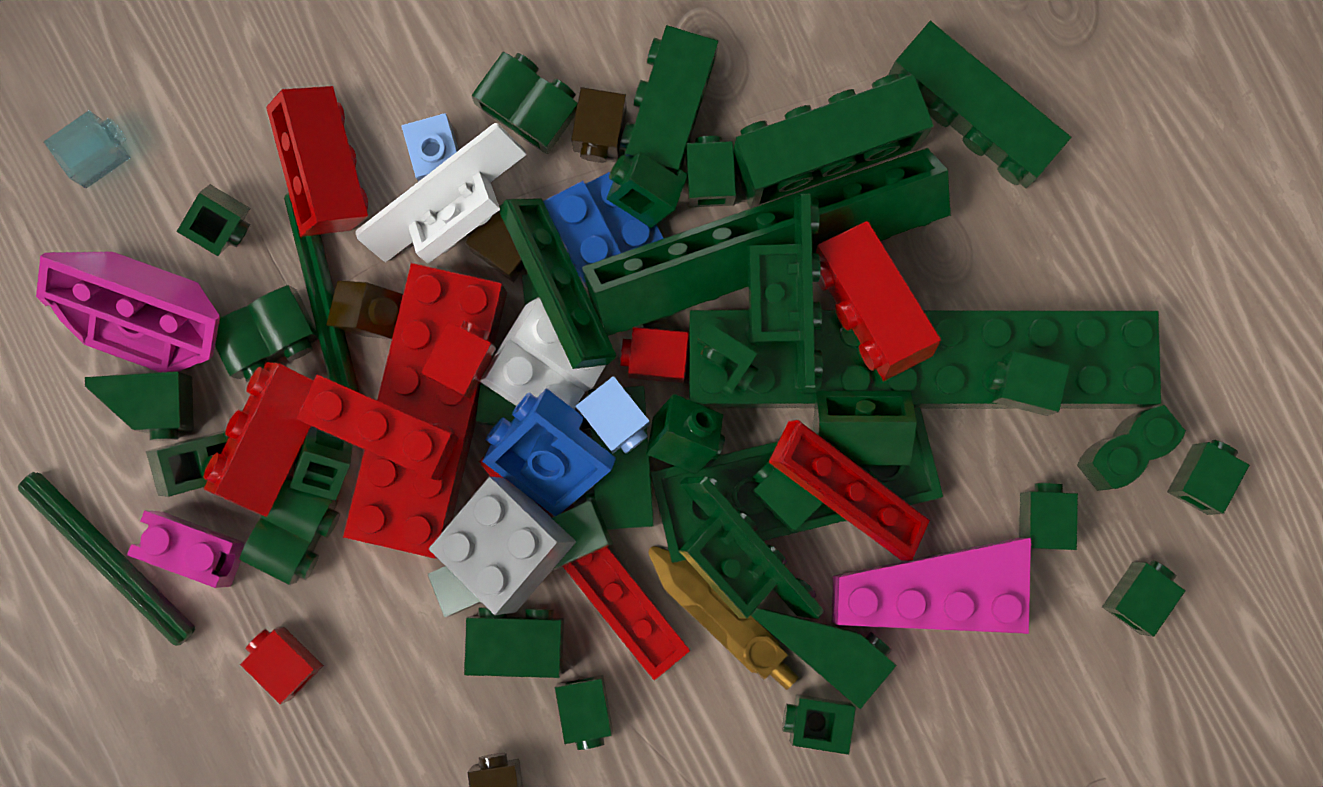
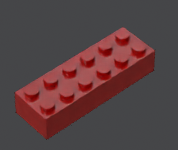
(390, 501)

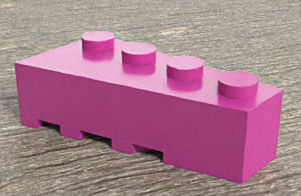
(956, 590)

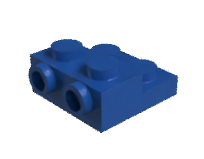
(594, 226)
(547, 452)

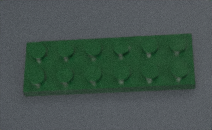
(735, 472)

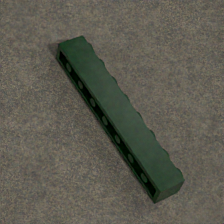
(714, 256)

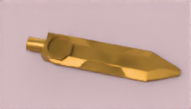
(740, 636)

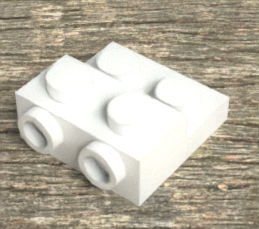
(535, 360)

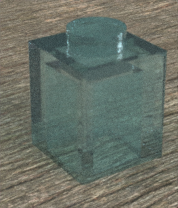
(88, 148)

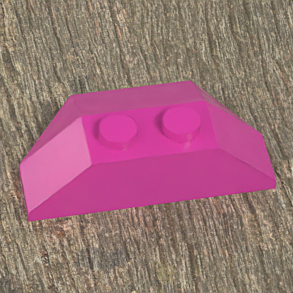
(129, 308)

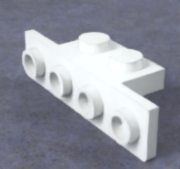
(444, 202)

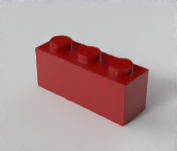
(317, 160)
(875, 302)
(377, 428)
(261, 440)

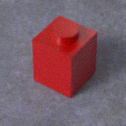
(655, 355)
(460, 358)
(280, 663)

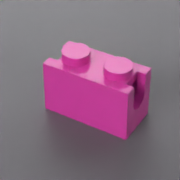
(187, 549)

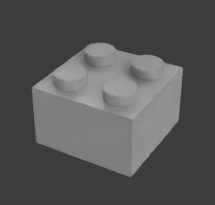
(501, 545)

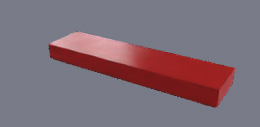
(849, 490)

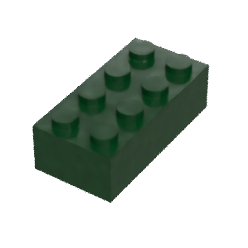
(831, 139)

